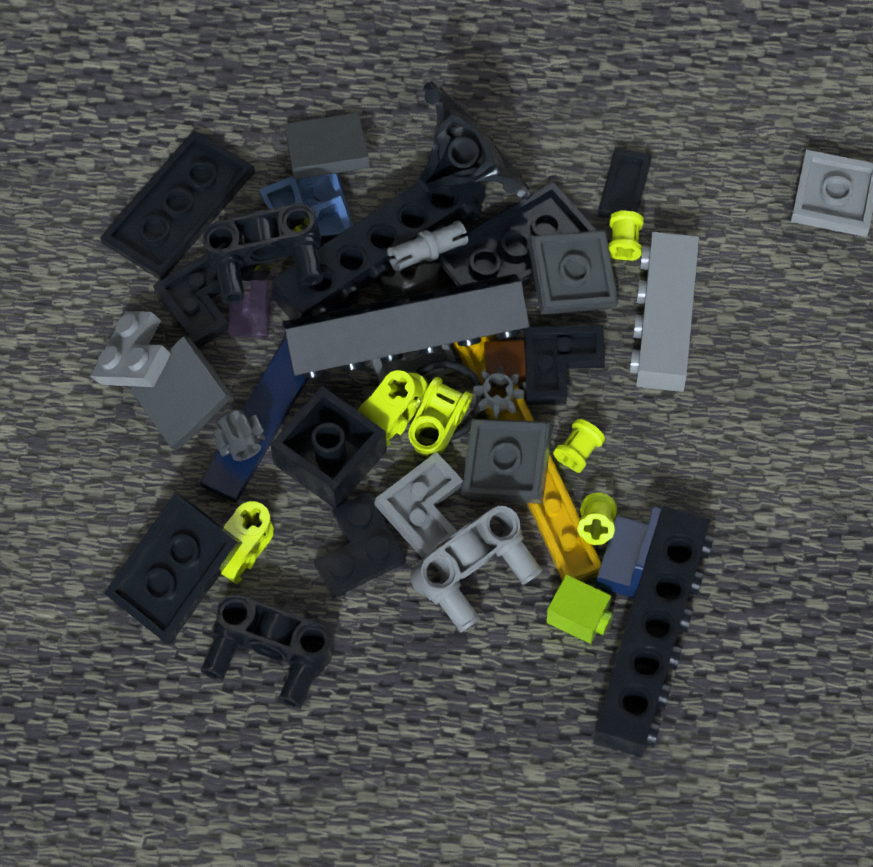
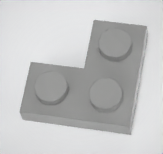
(128, 356)
(413, 502)

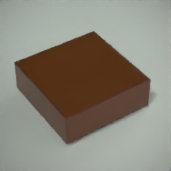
(506, 354)

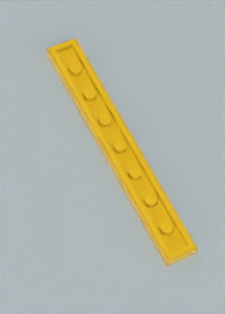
(557, 515)

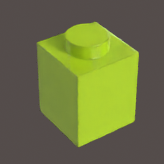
(580, 610)

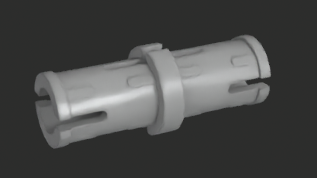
(427, 246)

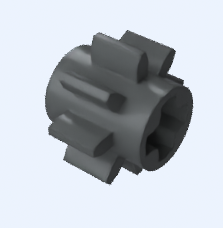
(501, 381)
(239, 435)

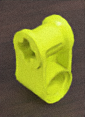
(390, 407)
(439, 415)
(253, 538)

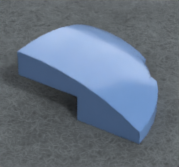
(331, 213)

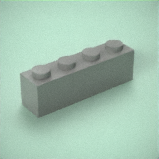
(666, 313)

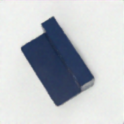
(627, 555)

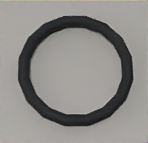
(473, 379)

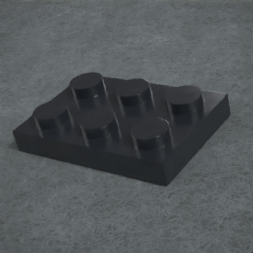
(173, 568)

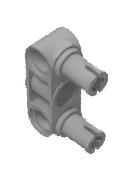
(465, 553)

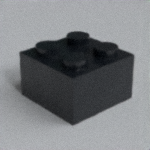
(329, 447)

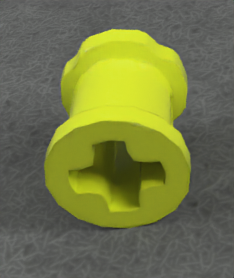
(625, 235)
(579, 445)
(597, 518)

